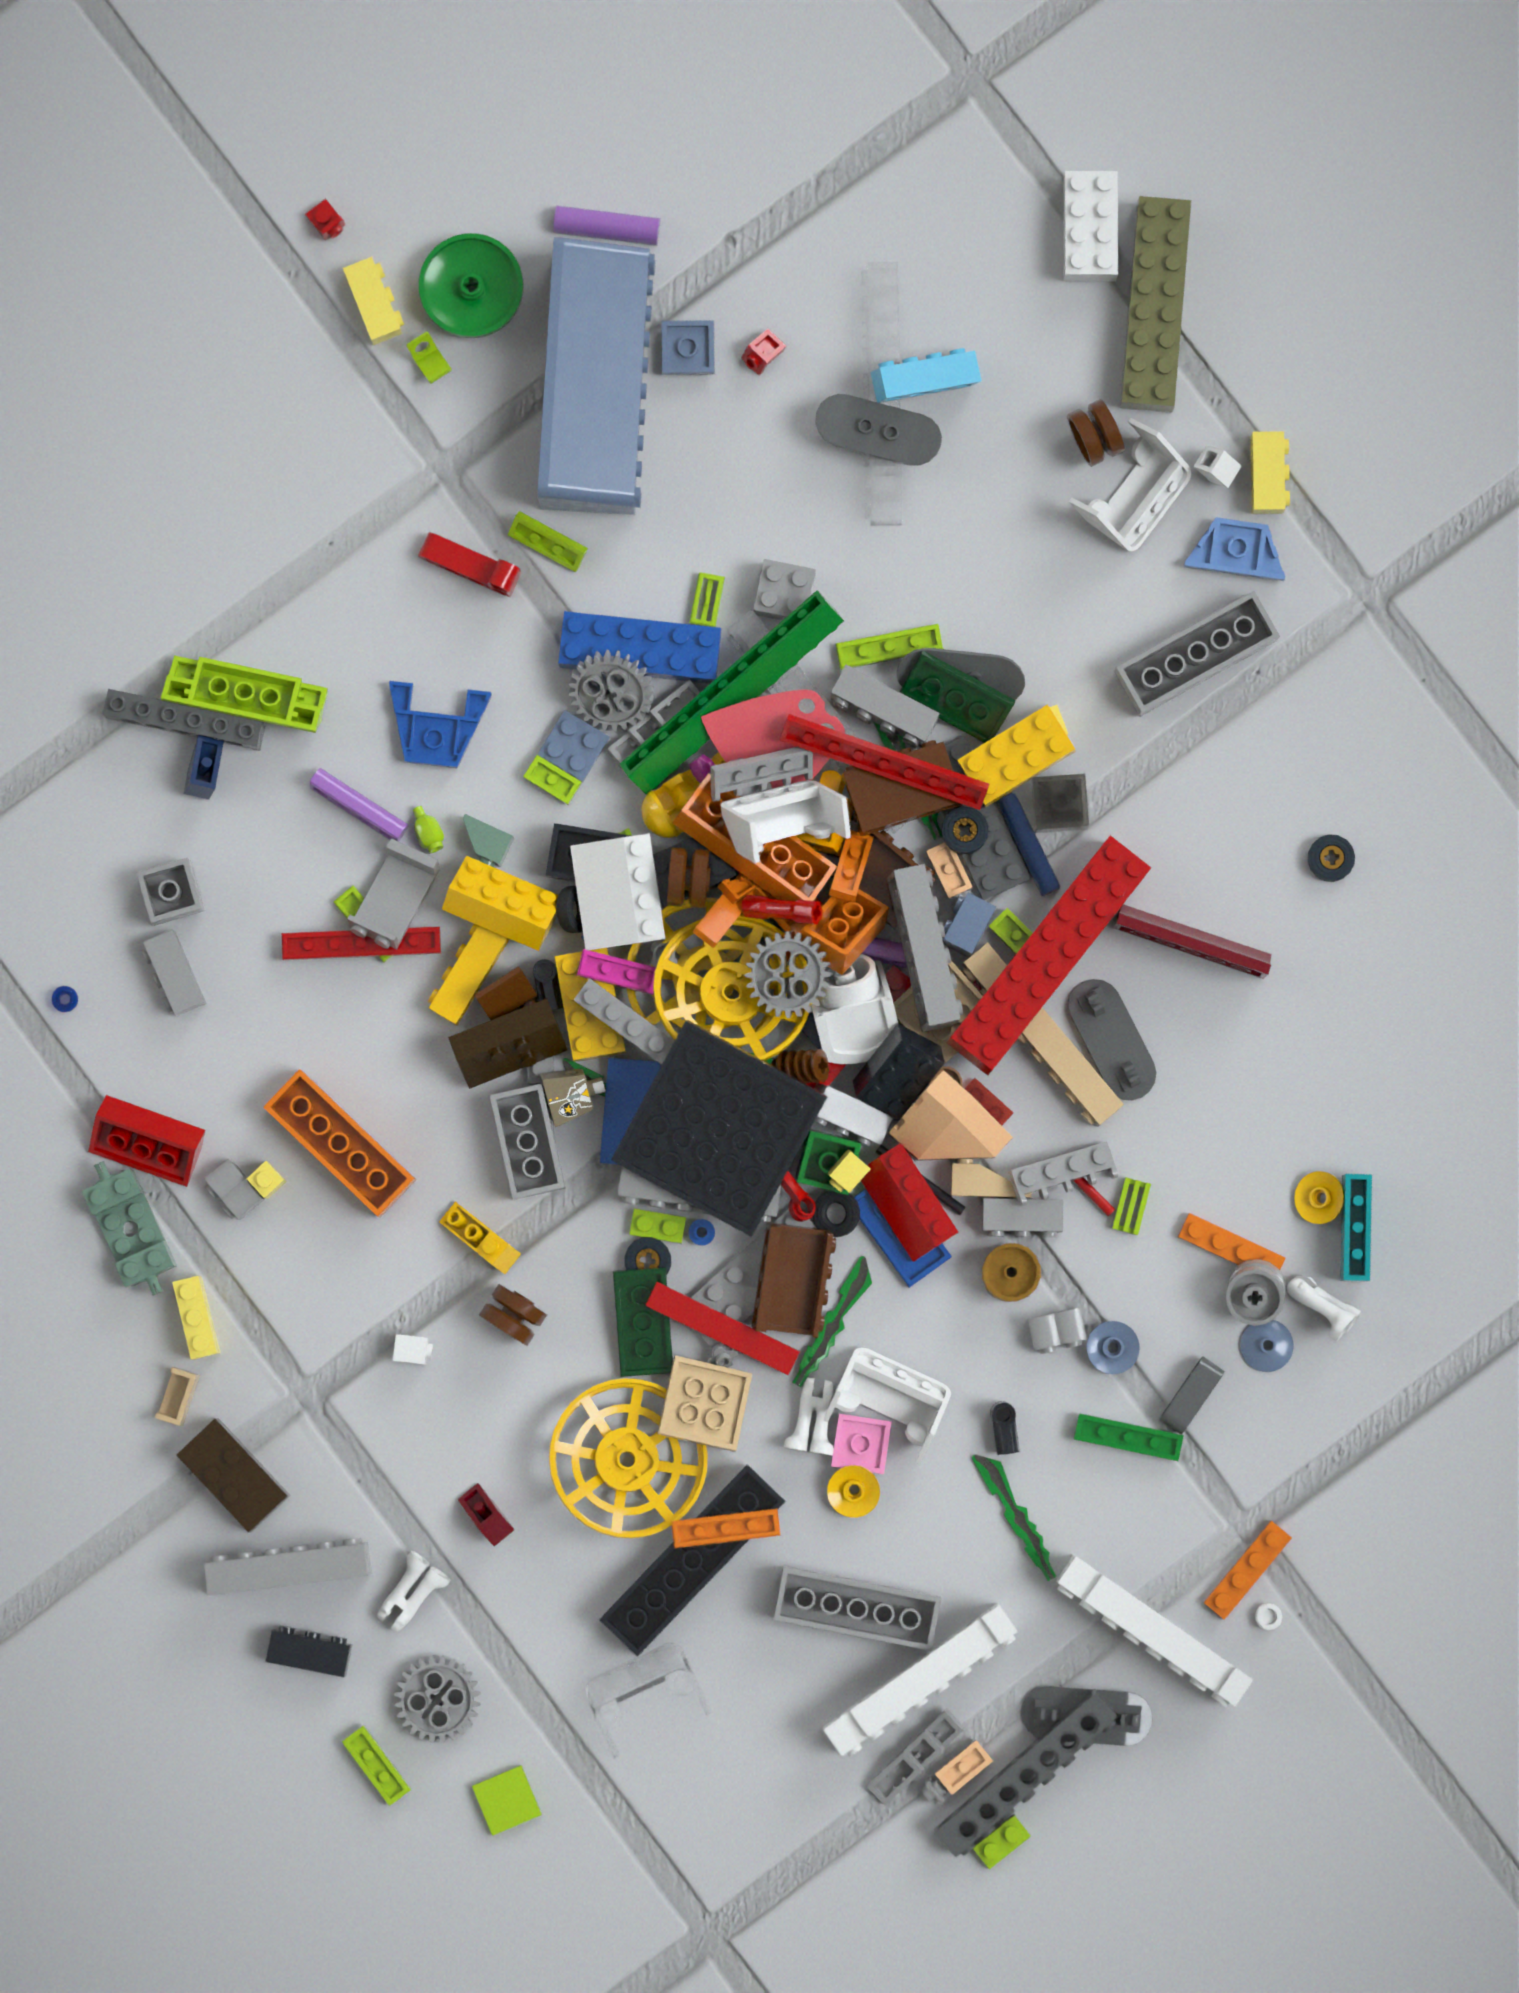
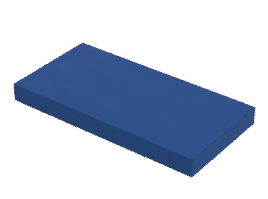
(625, 1090)
(888, 1242)

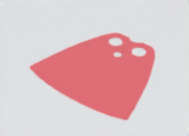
(757, 725)

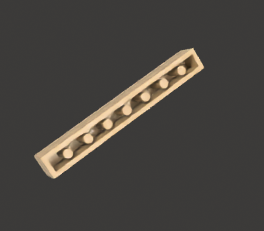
(1051, 1047)

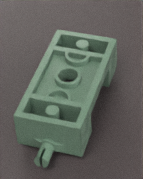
(121, 1200)

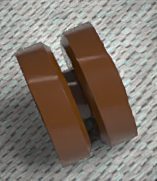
(1095, 432)
(692, 877)
(515, 1311)

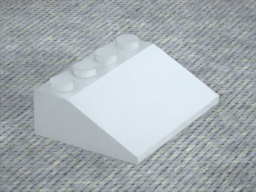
(617, 892)

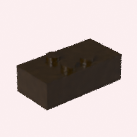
(507, 1043)
(233, 1475)

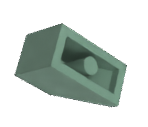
(488, 841)

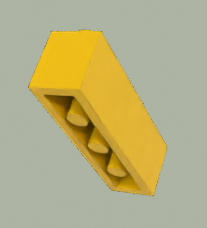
(468, 973)

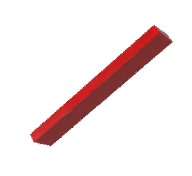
(348, 945)
(722, 1328)

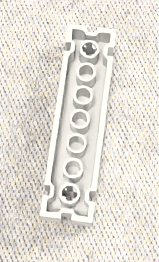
(1158, 1633)
(919, 1680)

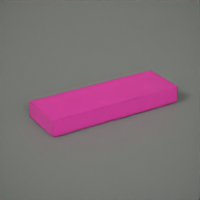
(616, 971)

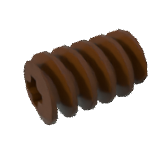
(803, 1065)

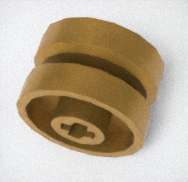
(997, 1280)

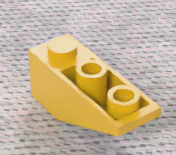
(480, 1238)

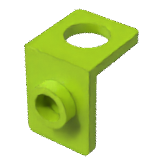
(430, 359)

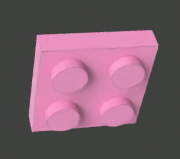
(861, 1443)

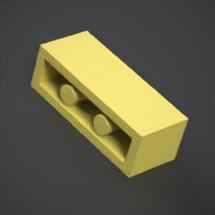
(374, 300)
(1269, 472)
(196, 1317)

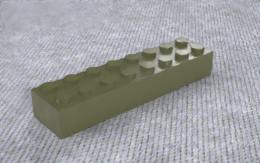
(1155, 304)

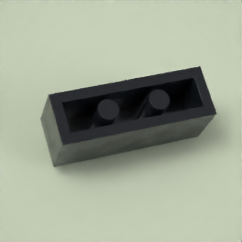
(309, 1651)

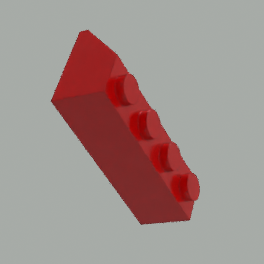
(146, 1140)
(907, 1203)

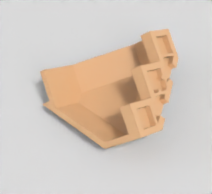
(949, 1125)

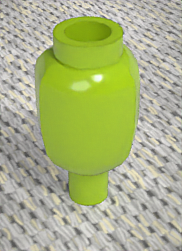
(427, 831)

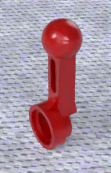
(797, 1195)

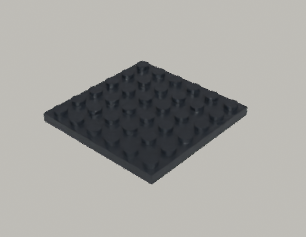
(719, 1128)

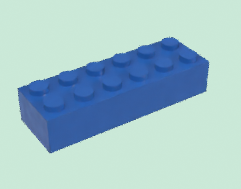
(664, 648)

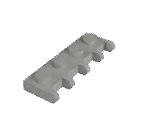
(760, 770)
(1062, 1170)

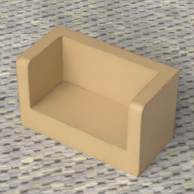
(178, 1396)

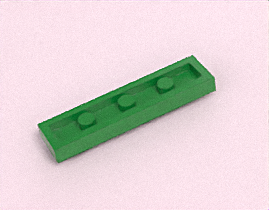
(1128, 1437)

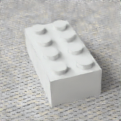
(1090, 225)

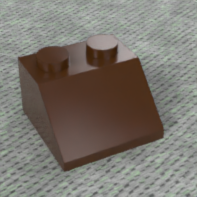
(506, 994)

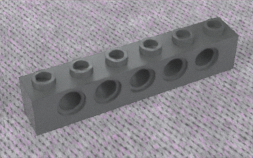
(183, 719)

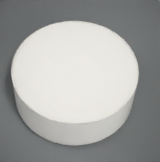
(1268, 1616)

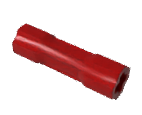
(799, 911)

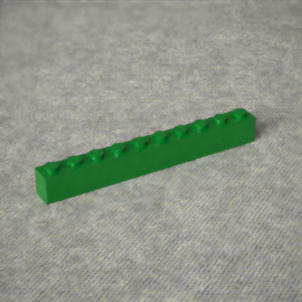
(740, 682)

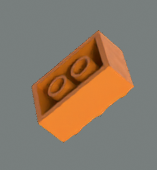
(846, 929)

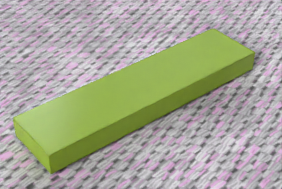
(887, 646)

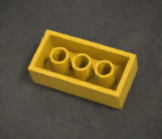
(1018, 754)
(501, 903)
(587, 1034)

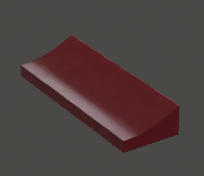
(1193, 941)

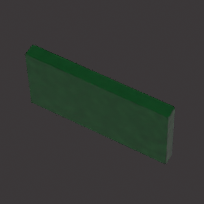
(957, 697)
(641, 1331)

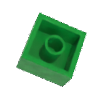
(819, 1155)

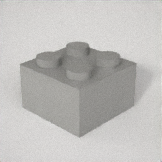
(782, 588)
(170, 891)

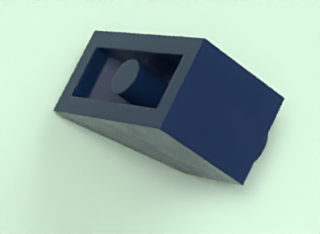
(203, 767)

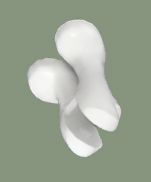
(1341, 1315)
(808, 1404)
(415, 1567)

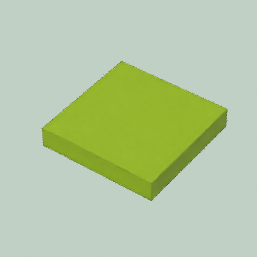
(507, 1800)

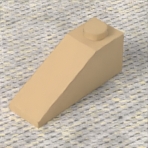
(978, 1181)

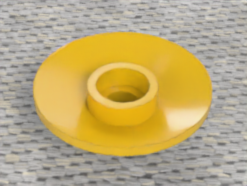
(1308, 1197)
(850, 1503)

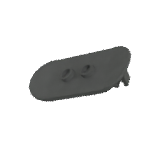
(878, 429)
(990, 669)
(1112, 1039)
(1049, 1704)

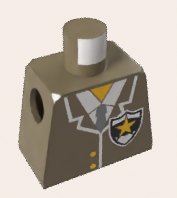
(569, 1094)

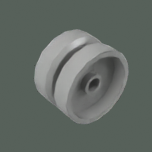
(1252, 1307)

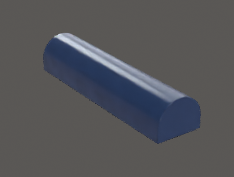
(1028, 844)

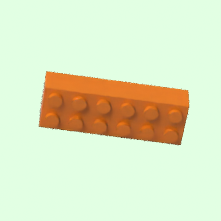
(786, 866)
(339, 1143)

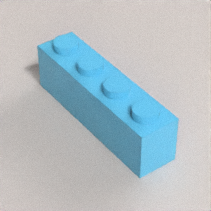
(925, 376)

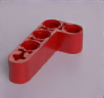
(469, 564)

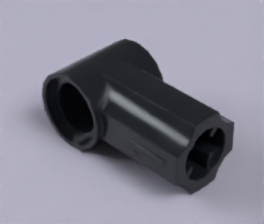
(549, 987)
(1005, 1431)

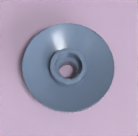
(1123, 1337)
(1261, 1359)

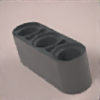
(1192, 1395)

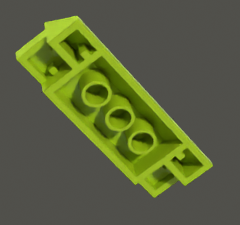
(245, 692)

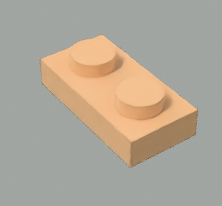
(949, 870)
(963, 1767)

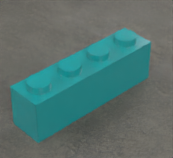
(1356, 1228)

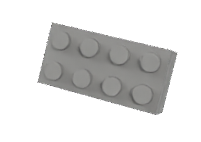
(883, 706)
(527, 1141)

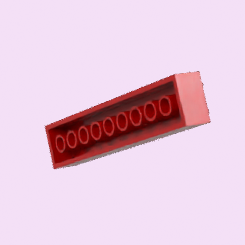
(1048, 955)

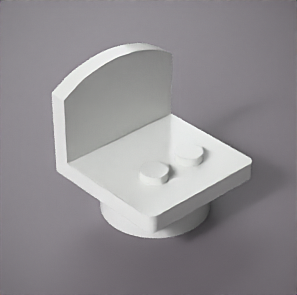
(855, 1012)

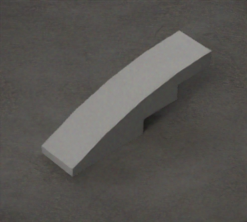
(652, 722)
(915, 1757)

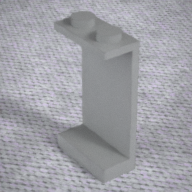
(395, 895)

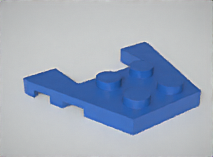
(432, 736)

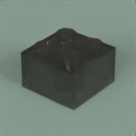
(1060, 803)

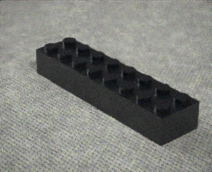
(685, 1571)

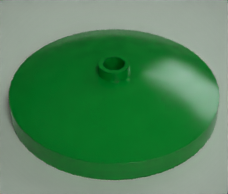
(466, 262)

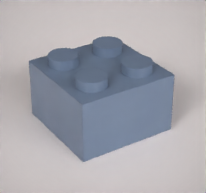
(968, 925)

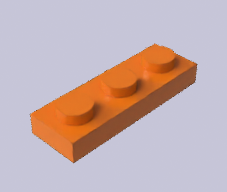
(851, 866)

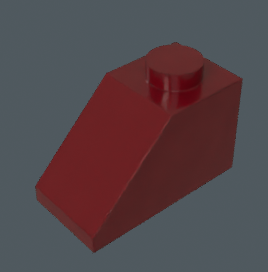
(486, 1514)

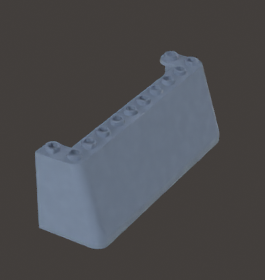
(595, 377)

